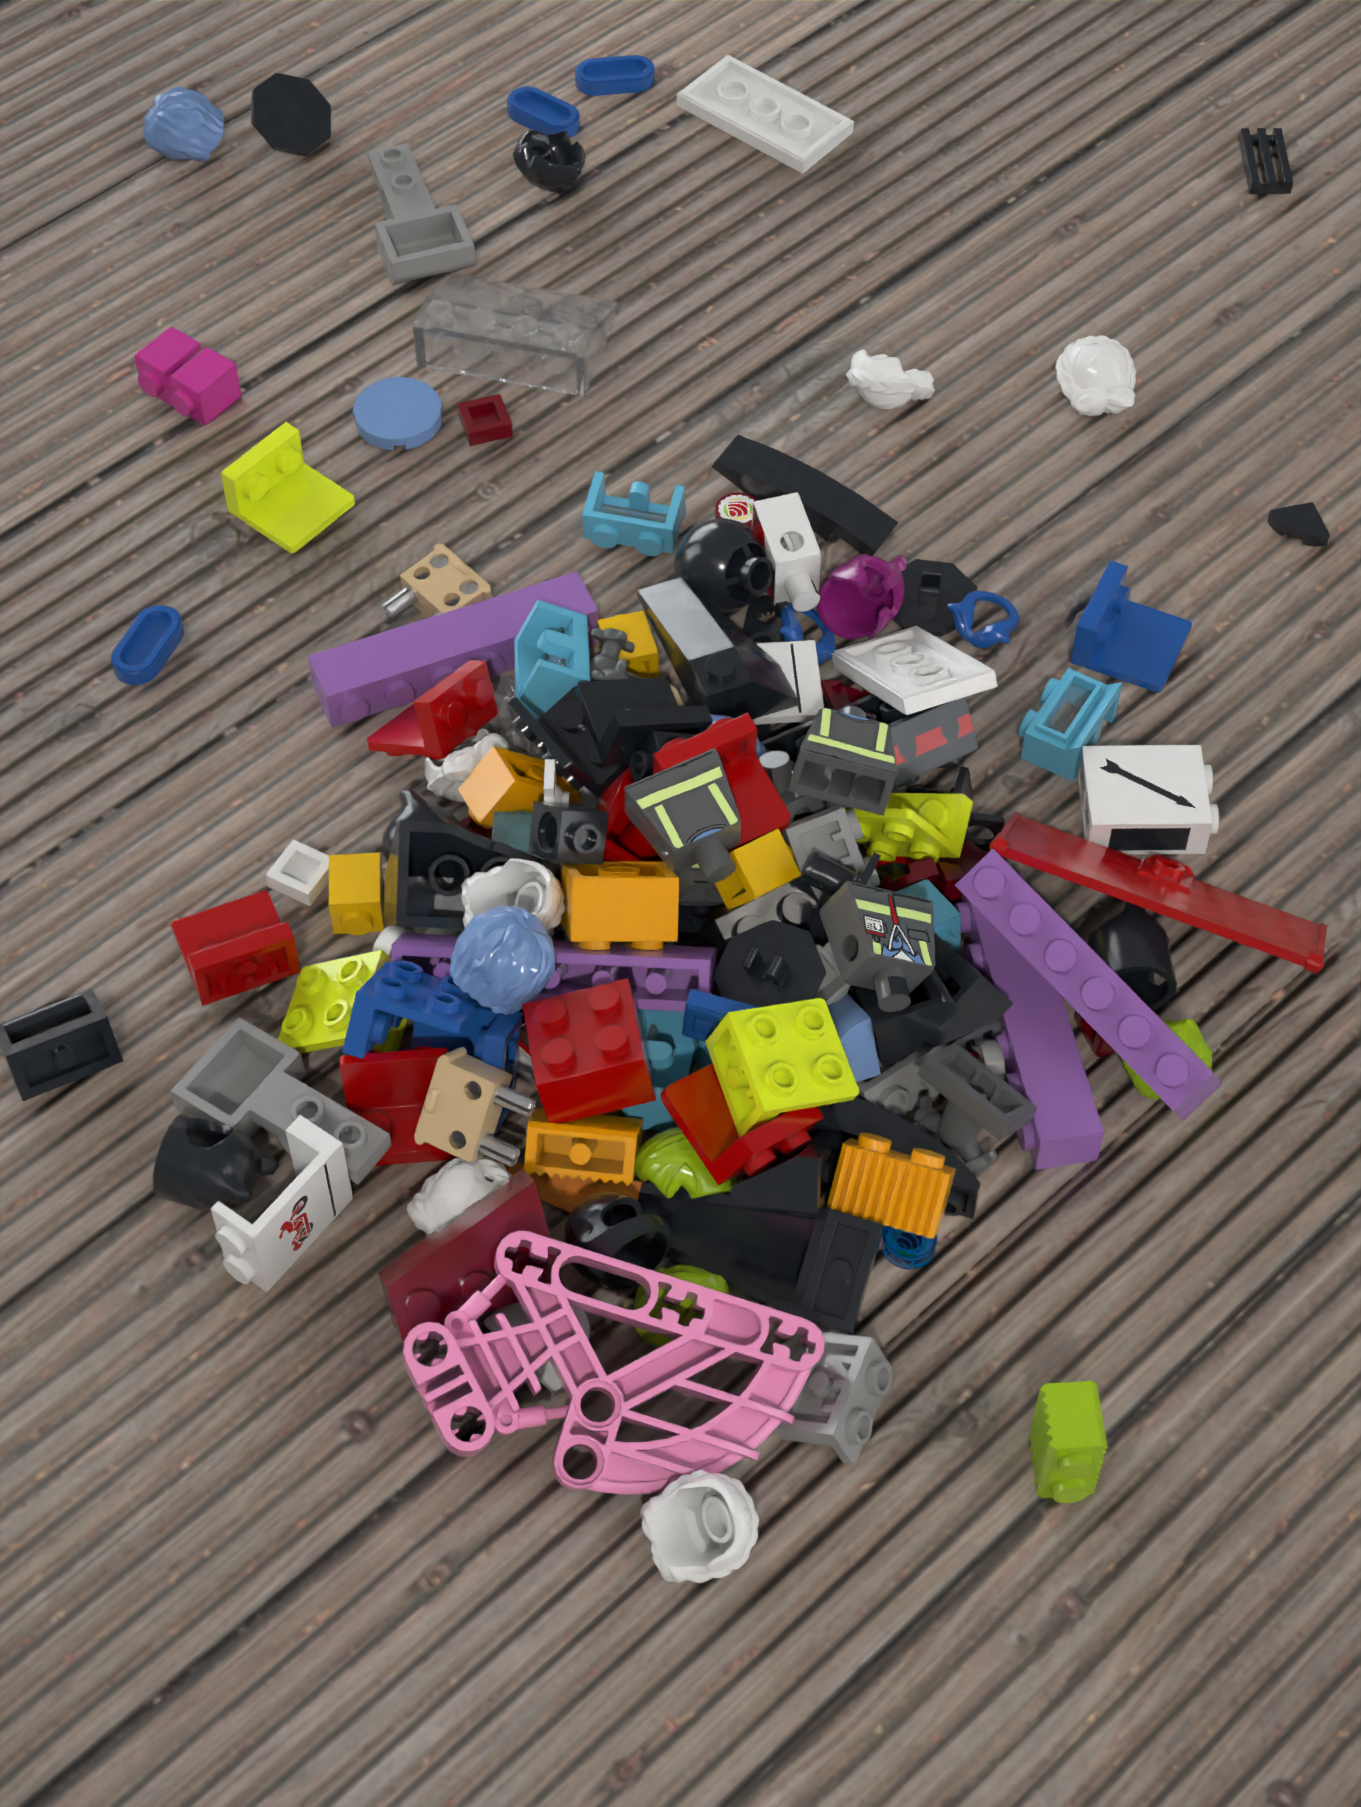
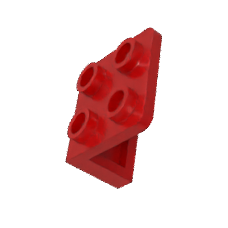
(441, 716)
(753, 791)
(706, 1122)

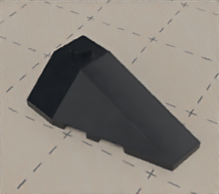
(713, 656)
(430, 866)

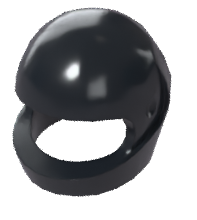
(613, 1227)

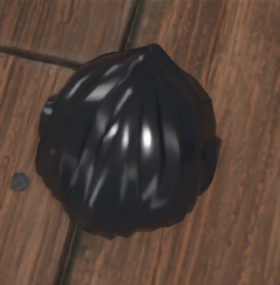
(549, 160)

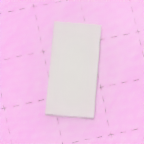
(765, 113)
(913, 670)

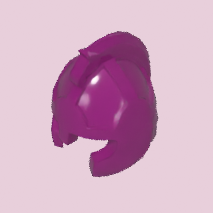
(862, 596)

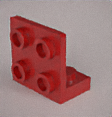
(236, 947)
(391, 1094)

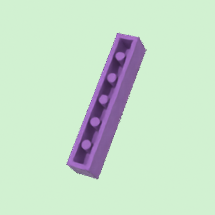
(411, 659)
(656, 977)
(1089, 985)
(1036, 1049)

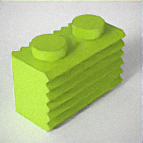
(1067, 1440)

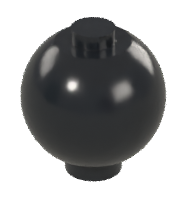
(724, 563)

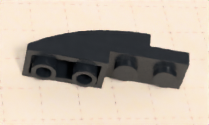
(865, 1117)

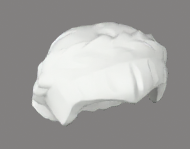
(1097, 376)
(885, 383)
(449, 773)
(515, 884)
(454, 1190)
(700, 1527)

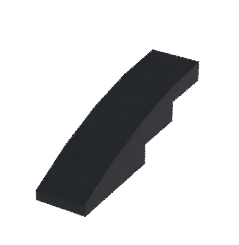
(828, 504)

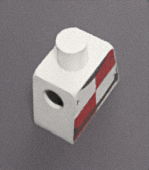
(798, 566)

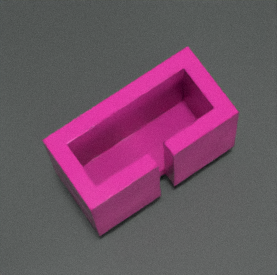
(194, 386)

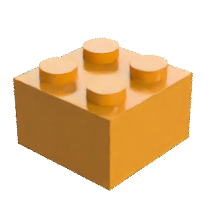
(620, 904)

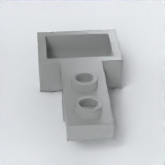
(416, 236)
(257, 1082)

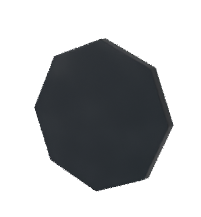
(291, 114)
(927, 592)
(770, 966)

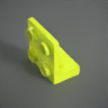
(281, 493)
(916, 826)
(325, 1000)
(779, 1061)

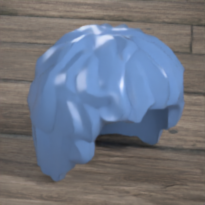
(183, 125)
(503, 958)

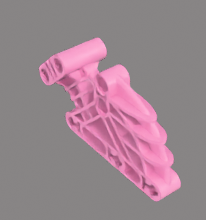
(489, 1367)

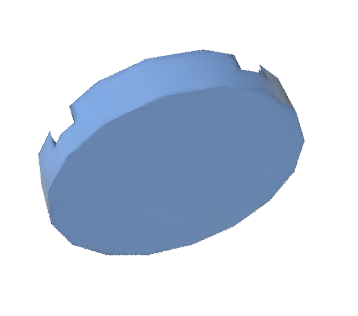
(398, 413)

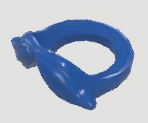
(793, 632)
(990, 634)

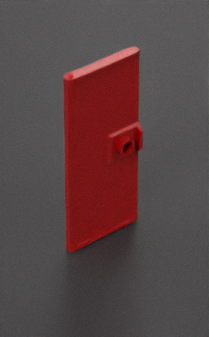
(1163, 888)

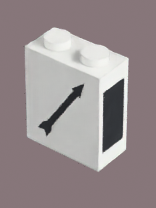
(1147, 798)

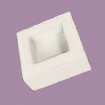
(300, 873)

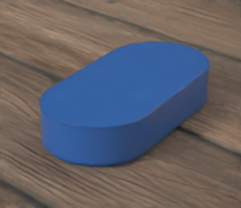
(614, 75)
(542, 111)
(147, 645)

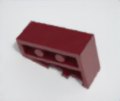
(460, 1258)

